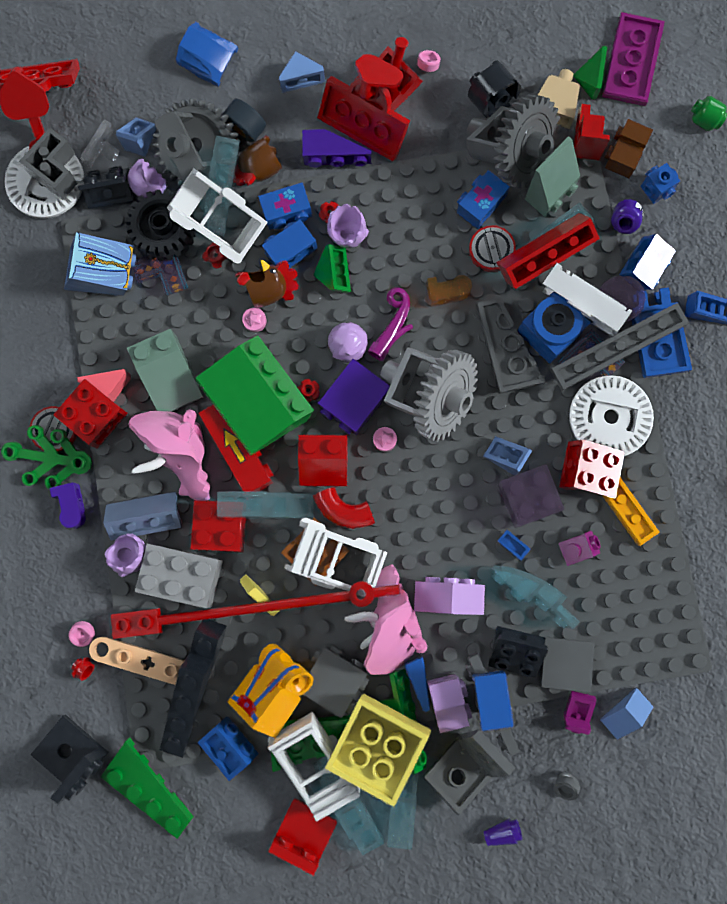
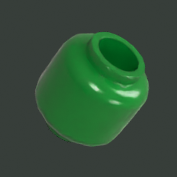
(709, 113)

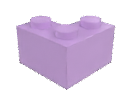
(449, 596)
(448, 702)

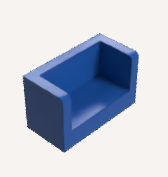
(493, 700)

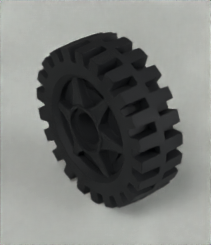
(155, 240)

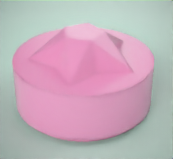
(428, 61)
(254, 319)
(384, 439)
(81, 634)

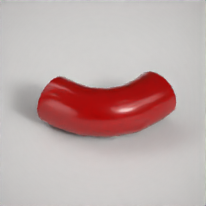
(341, 513)

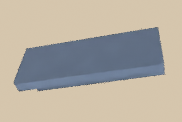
(142, 516)

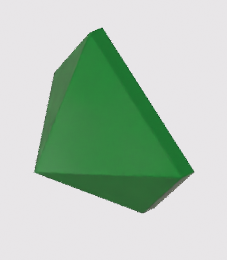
(591, 73)
(333, 269)

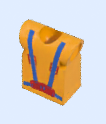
(271, 691)

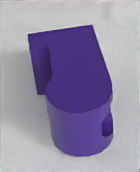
(71, 505)

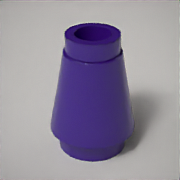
(504, 833)

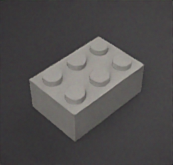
(178, 576)

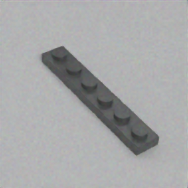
(619, 346)

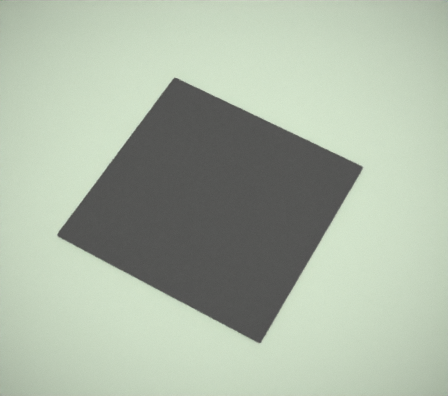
(429, 499)

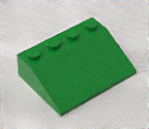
(254, 395)

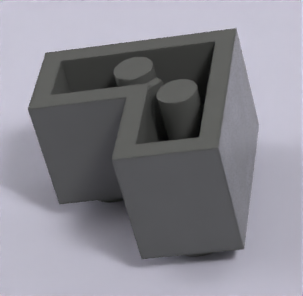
(47, 162)

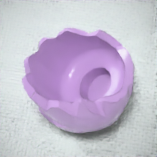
(145, 179)
(347, 226)
(347, 341)
(126, 554)

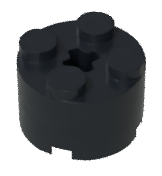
(493, 88)

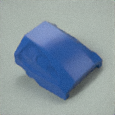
(205, 53)

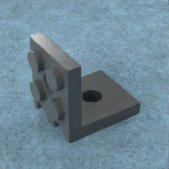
(477, 762)

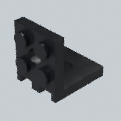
(71, 770)

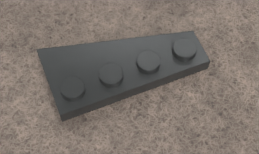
(507, 351)

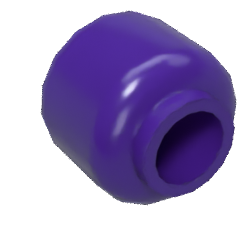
(627, 216)

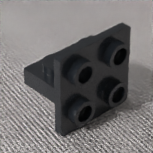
(106, 187)
(517, 652)

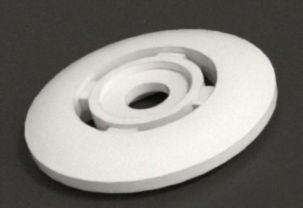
(21, 184)
(617, 395)

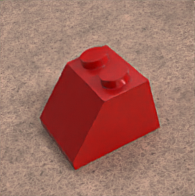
(323, 460)

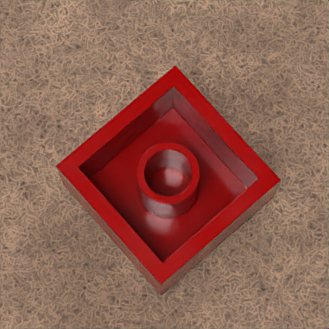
(215, 532)

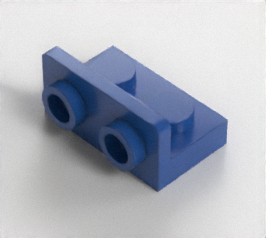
(228, 748)

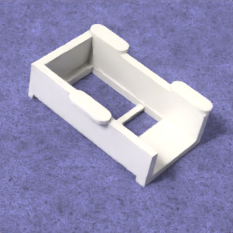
(189, 197)
(595, 305)
(311, 549)
(330, 797)

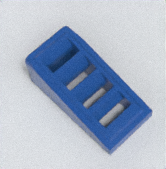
(697, 303)
(417, 675)

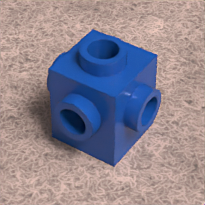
(660, 183)

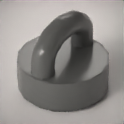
(567, 786)

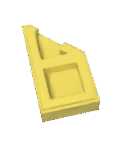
(255, 592)

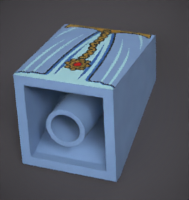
(99, 265)

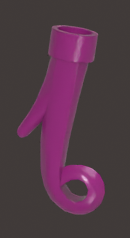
(393, 330)

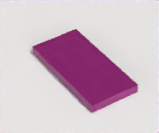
(633, 59)

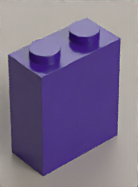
(353, 397)

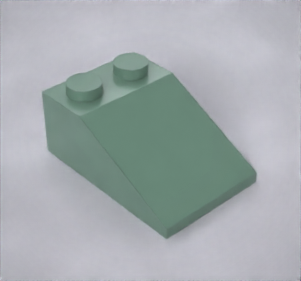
(554, 179)
(165, 371)

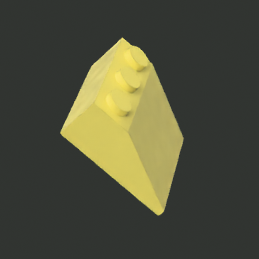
(378, 749)

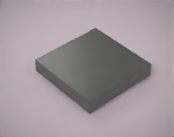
(568, 665)

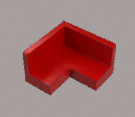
(589, 136)

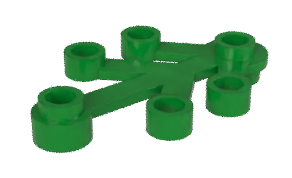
(49, 457)

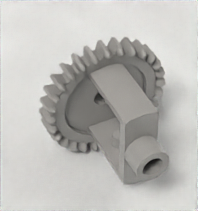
(445, 394)

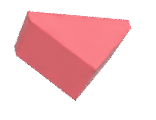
(109, 383)

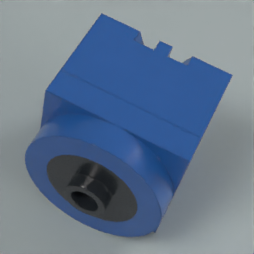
(553, 326)

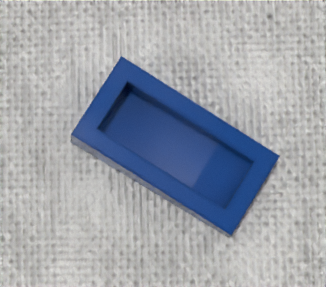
(514, 545)

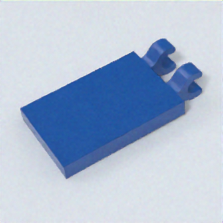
(668, 354)

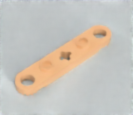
(131, 659)

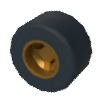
(246, 119)

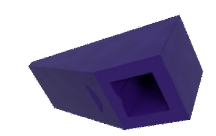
(327, 148)

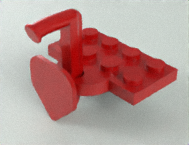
(25, 90)
(360, 112)

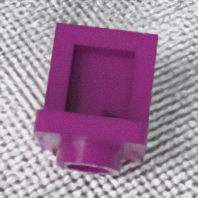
(580, 548)
(579, 712)

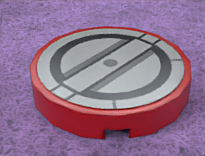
(490, 246)
(49, 422)

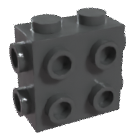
(336, 680)

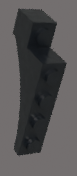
(191, 686)

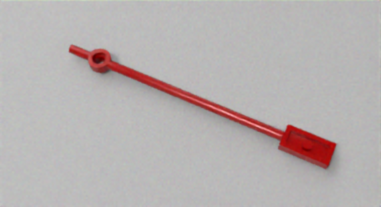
(151, 620)

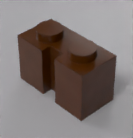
(628, 148)

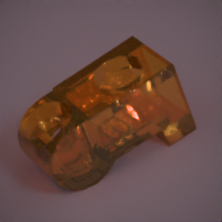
(448, 291)

